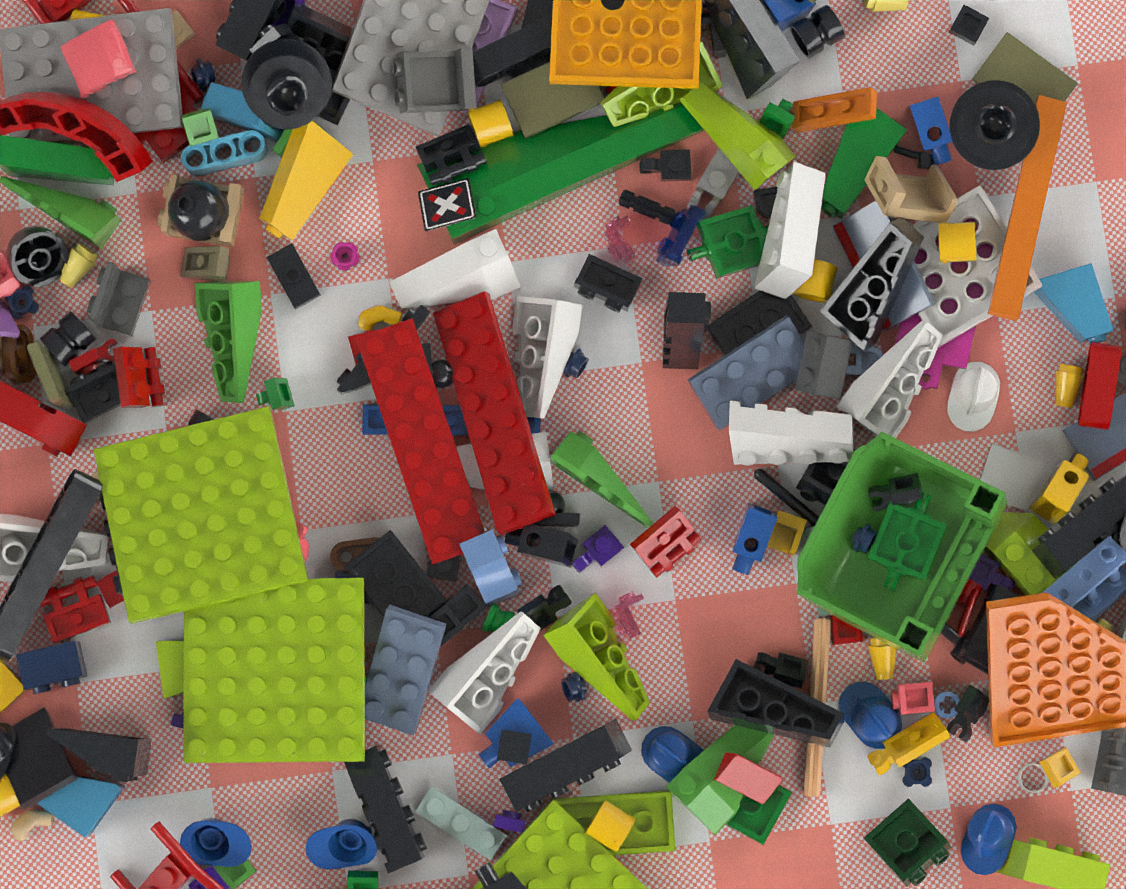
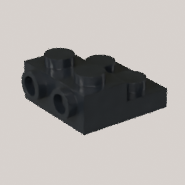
(820, 480)

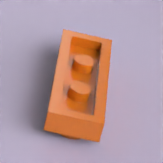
(834, 109)

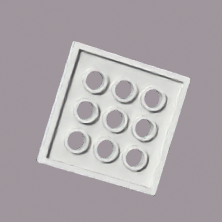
(970, 311)

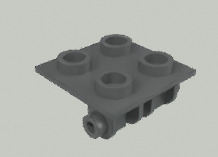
(1111, 764)

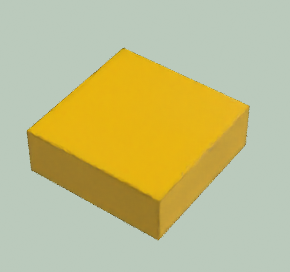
(1059, 767)

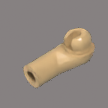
(30, 818)

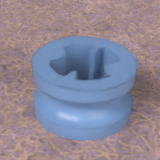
(940, 698)

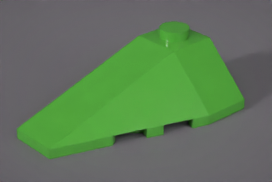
(80, 214)
(232, 322)

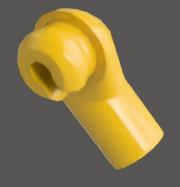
(376, 314)

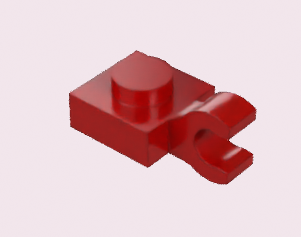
(91, 359)

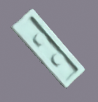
(461, 823)

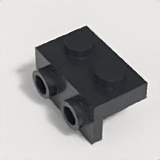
(607, 283)
(95, 393)

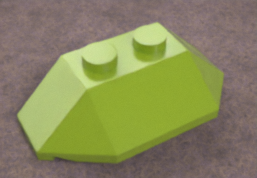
(1012, 548)

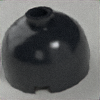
(198, 210)
(36, 256)

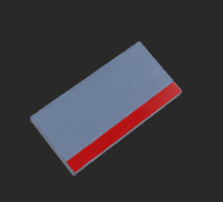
(857, 236)
(1102, 447)

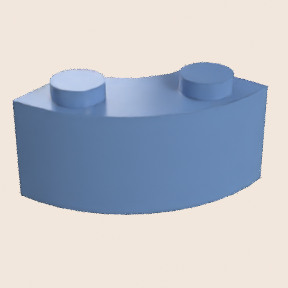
(490, 568)

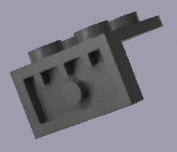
(118, 299)

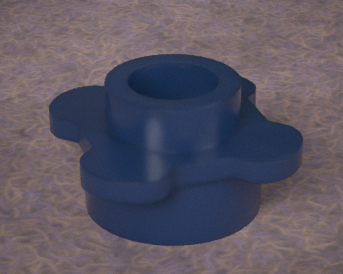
(202, 74)
(29, 306)
(576, 364)
(863, 539)
(574, 687)
(923, 777)

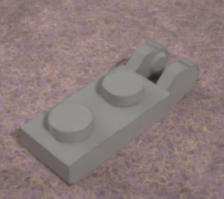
(715, 182)

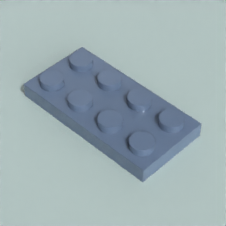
(750, 371)
(402, 669)

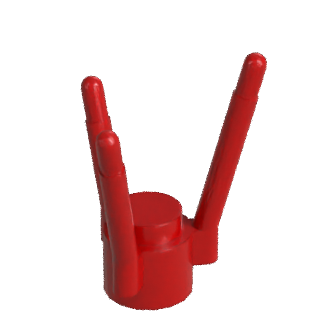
(967, 600)

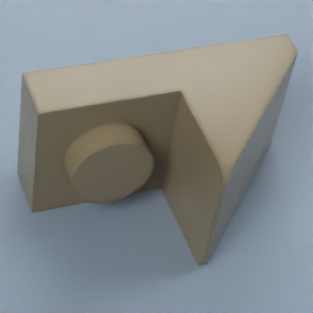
(206, 263)

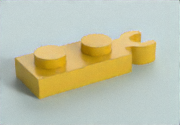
(909, 743)

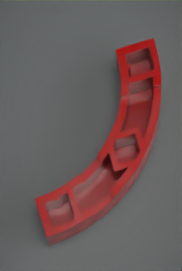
(79, 121)
(43, 423)

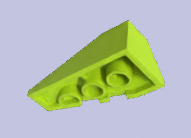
(635, 103)
(743, 139)
(590, 647)

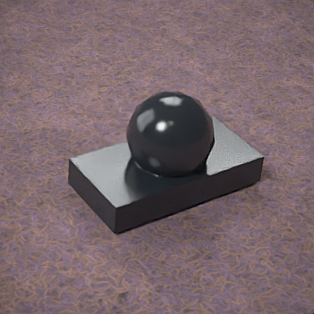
(440, 369)
(560, 519)

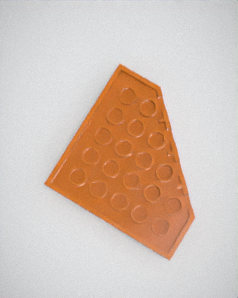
(1051, 671)

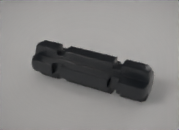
(646, 207)

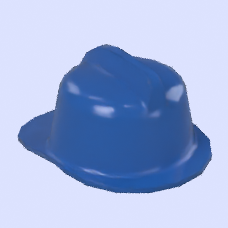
(869, 714)
(668, 751)
(988, 839)
(216, 843)
(342, 845)

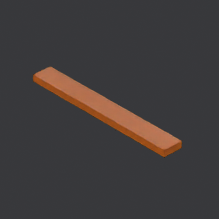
(1027, 213)

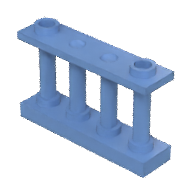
(1094, 581)

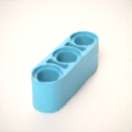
(238, 157)

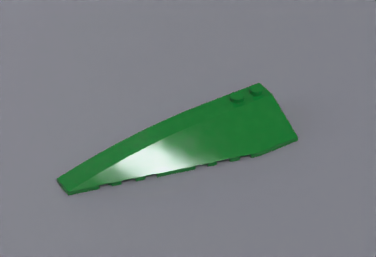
(559, 160)

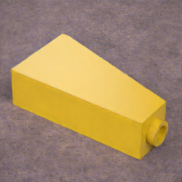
(302, 179)

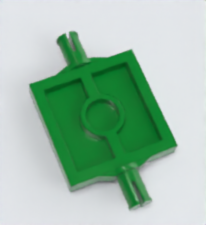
(731, 241)
(907, 541)

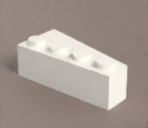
(792, 231)
(788, 436)

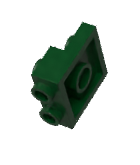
(908, 843)

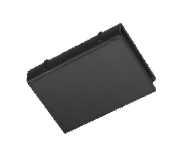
(975, 646)

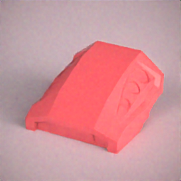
(98, 58)

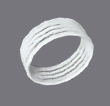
(1020, 782)

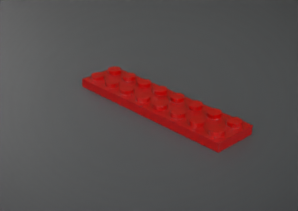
(494, 413)
(421, 438)

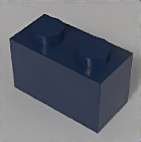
(52, 665)

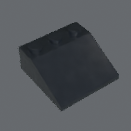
(330, 40)
(109, 753)

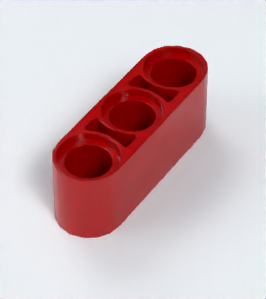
(1099, 385)

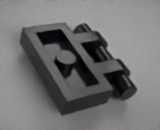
(450, 148)

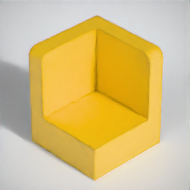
(787, 533)

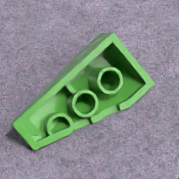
(588, 467)
(695, 785)

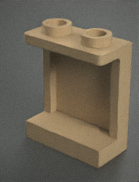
(911, 196)
(226, 237)

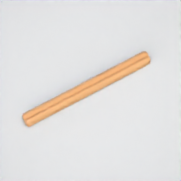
(818, 691)

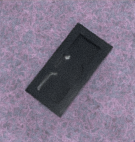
(293, 276)

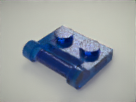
(682, 226)

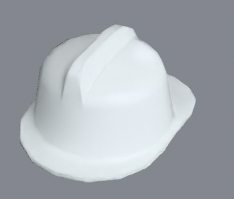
(973, 396)

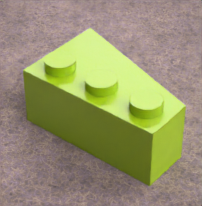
(1054, 867)

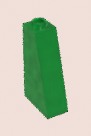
(853, 159)
(52, 161)

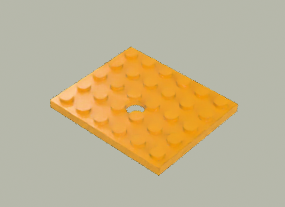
(626, 47)

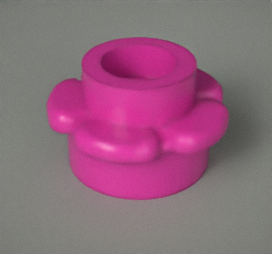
(344, 248)

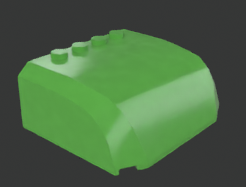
(851, 584)

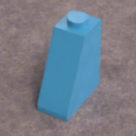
(231, 108)
(1077, 303)
(83, 803)

